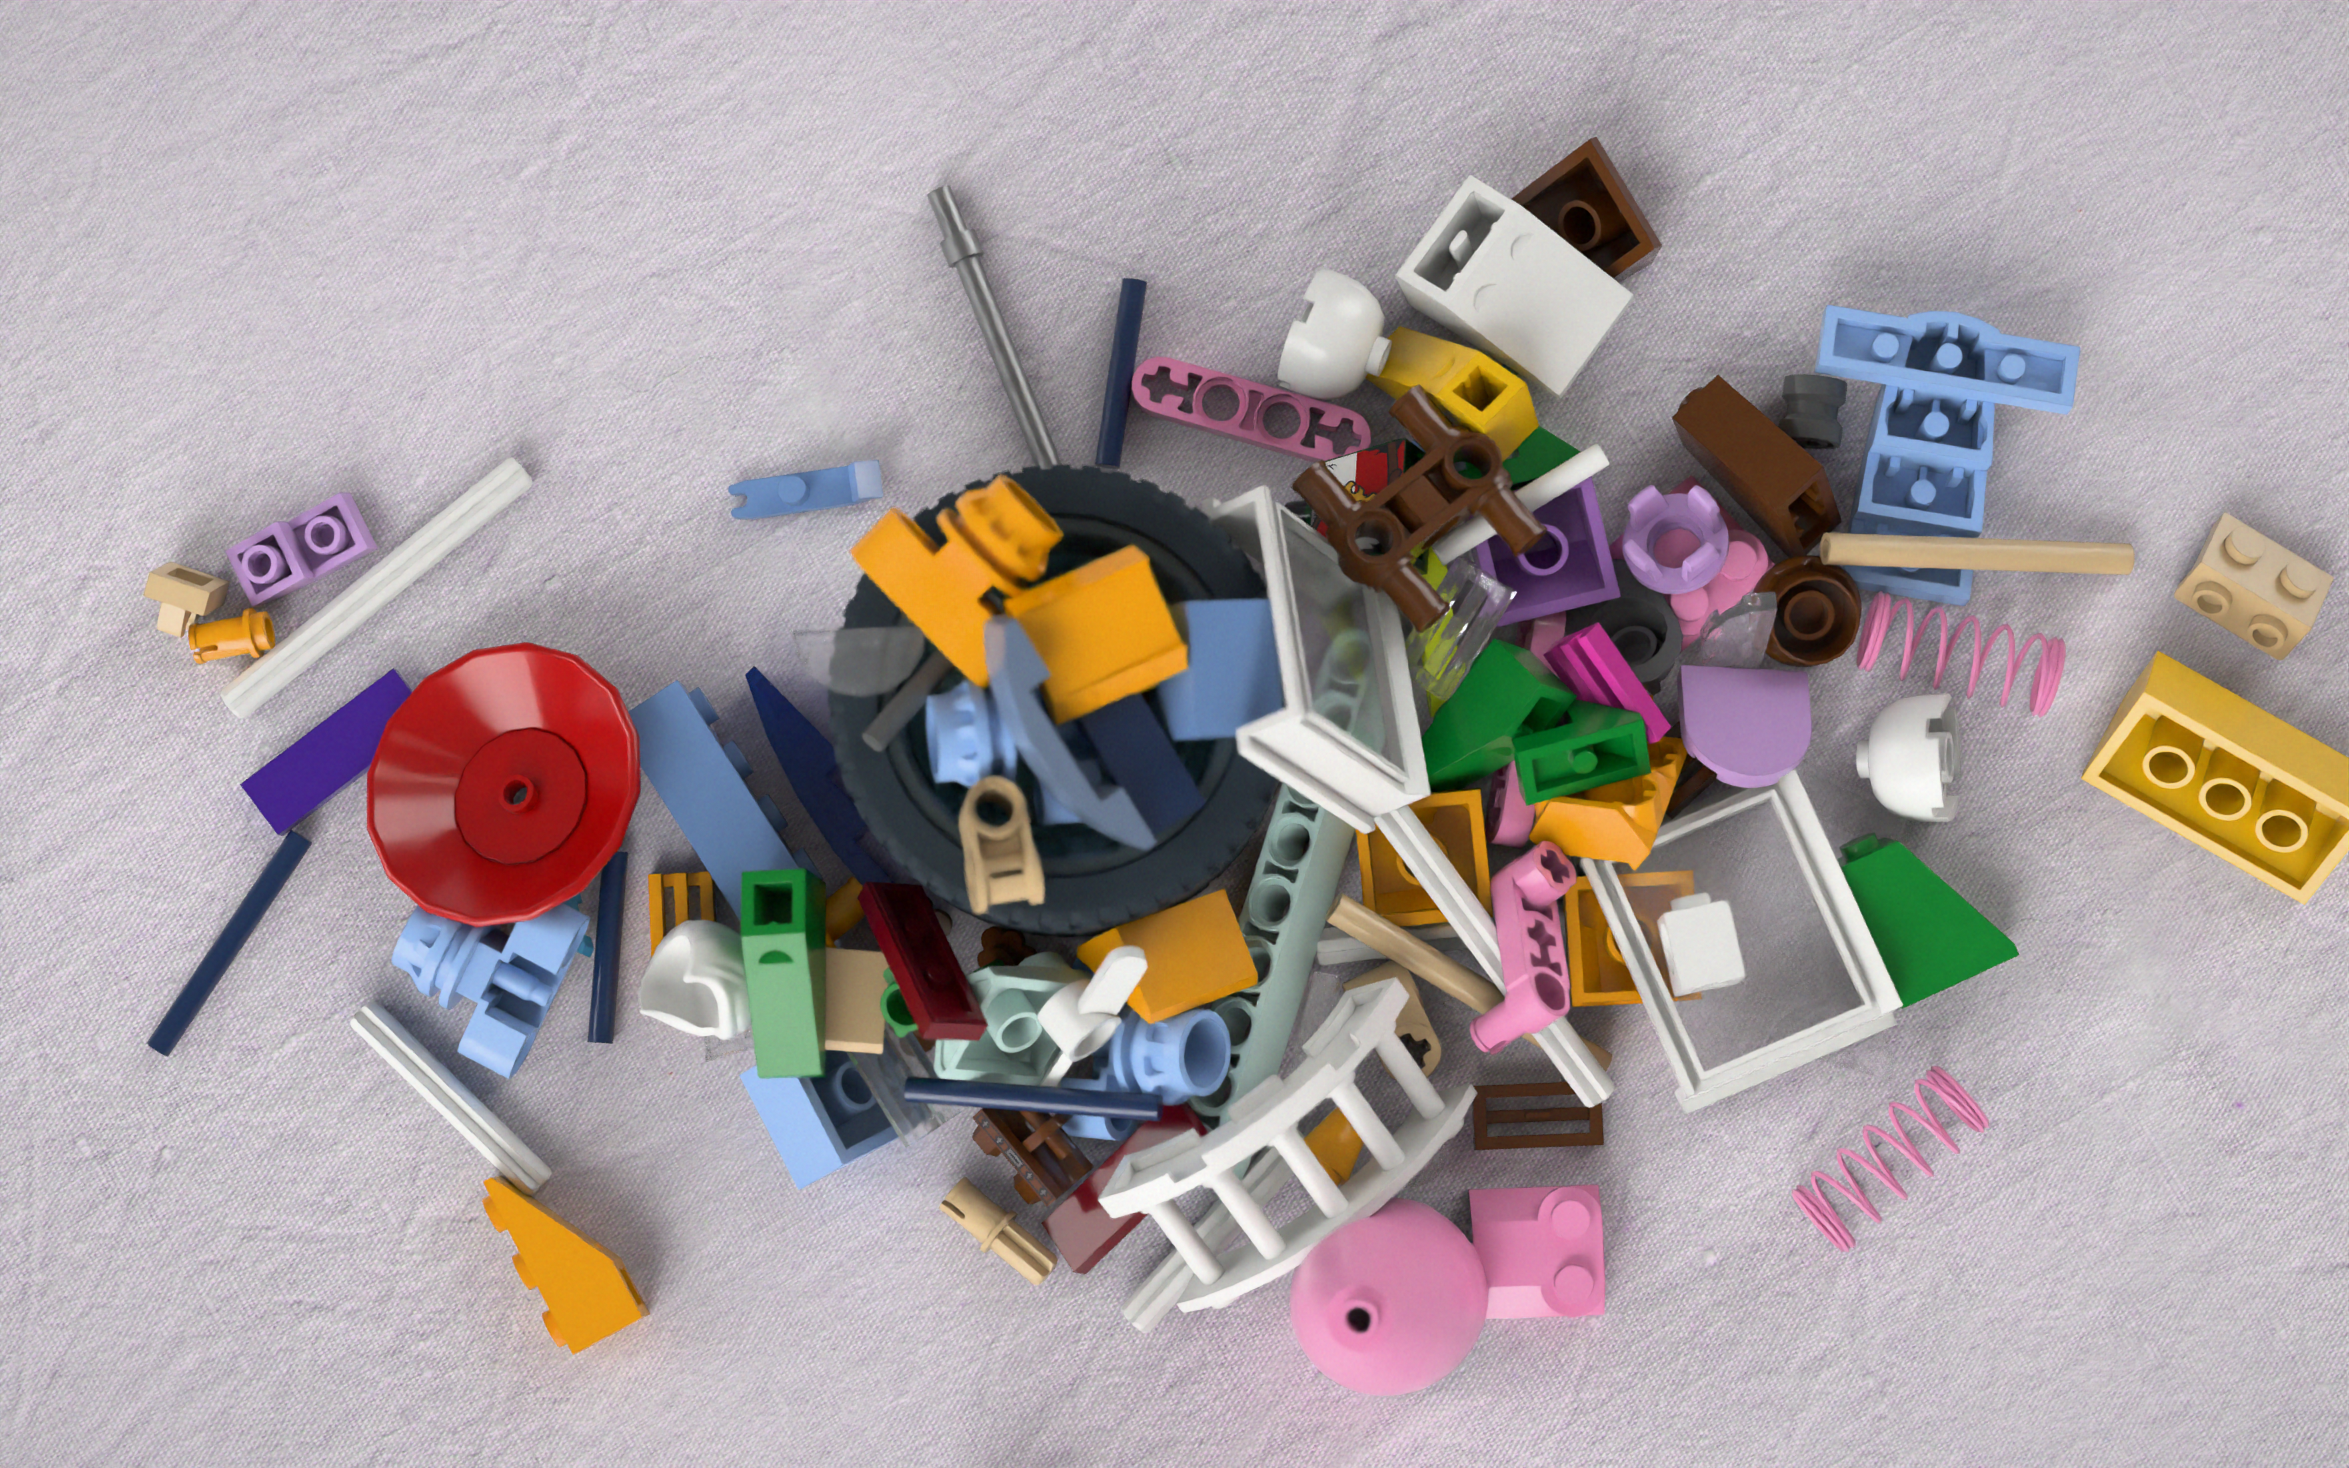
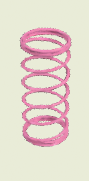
(2046, 676)
(1820, 1210)

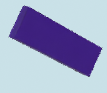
(326, 757)

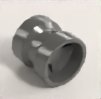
(1813, 410)

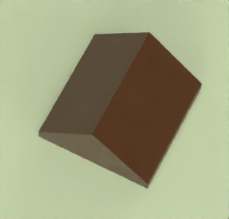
(1593, 211)

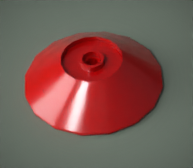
(462, 753)

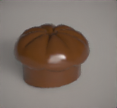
(1815, 611)

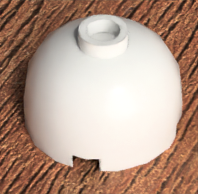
(1334, 339)
(1913, 757)

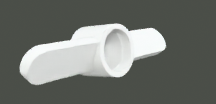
(1086, 1012)

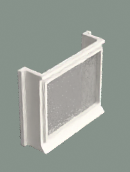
(1344, 668)
(1801, 938)

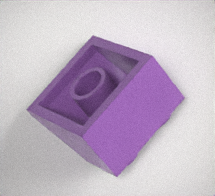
(1564, 568)

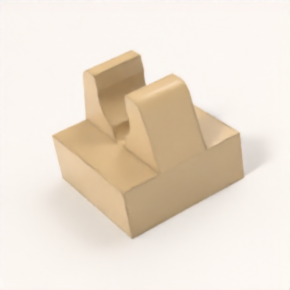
(183, 596)

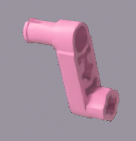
(1528, 946)

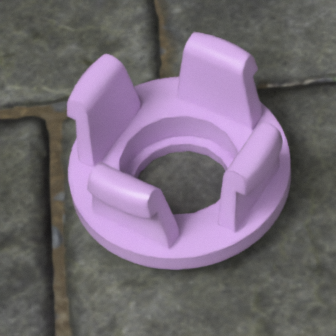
(1656, 515)

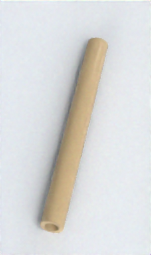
(1976, 553)
(1427, 962)

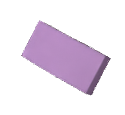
(301, 550)

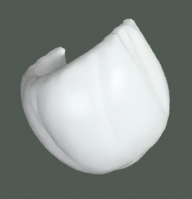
(698, 981)

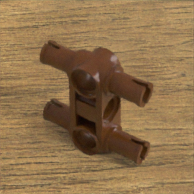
(1419, 508)

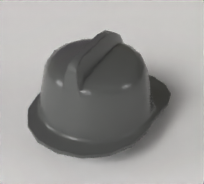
(1638, 626)

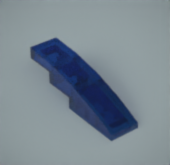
(810, 766)

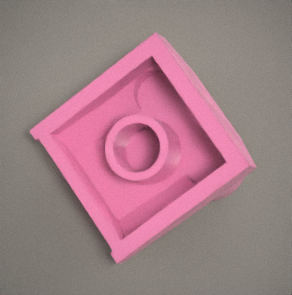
(1738, 577)
(1540, 1250)

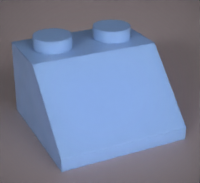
(821, 1120)

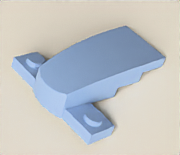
(1934, 425)

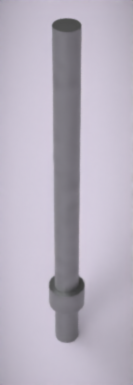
(963, 251)

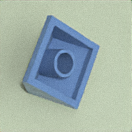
(1229, 670)

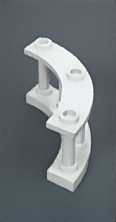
(1270, 1117)

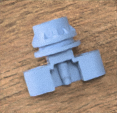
(973, 743)
(505, 974)
(1166, 1058)

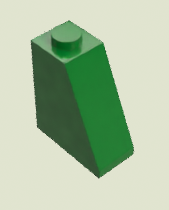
(1917, 920)

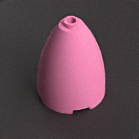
(1390, 1300)

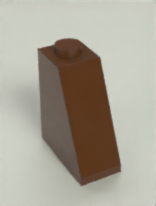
(1758, 466)

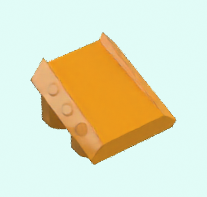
(1099, 634)
(1616, 818)

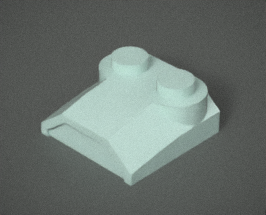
(1015, 1043)

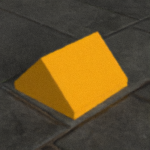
(1190, 955)

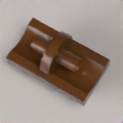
(1036, 1148)

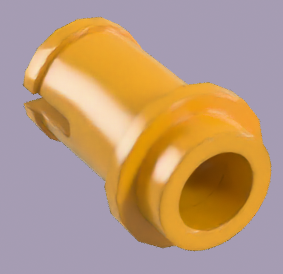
(232, 636)
(843, 911)

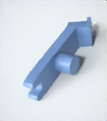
(808, 491)

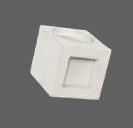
(1700, 945)

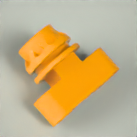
(945, 590)

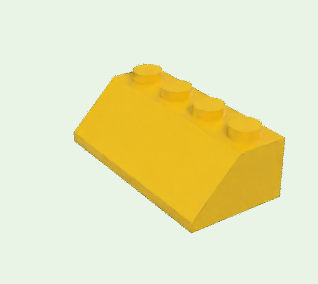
(2227, 777)

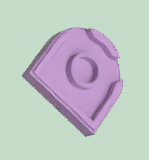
(1745, 721)

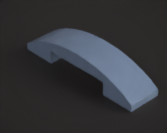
(1013, 672)

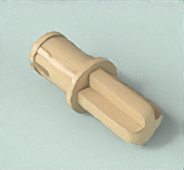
(998, 1231)

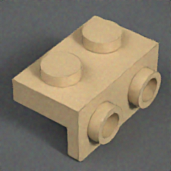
(2254, 587)

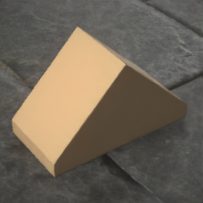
(853, 1000)

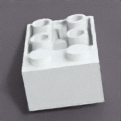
(1512, 287)

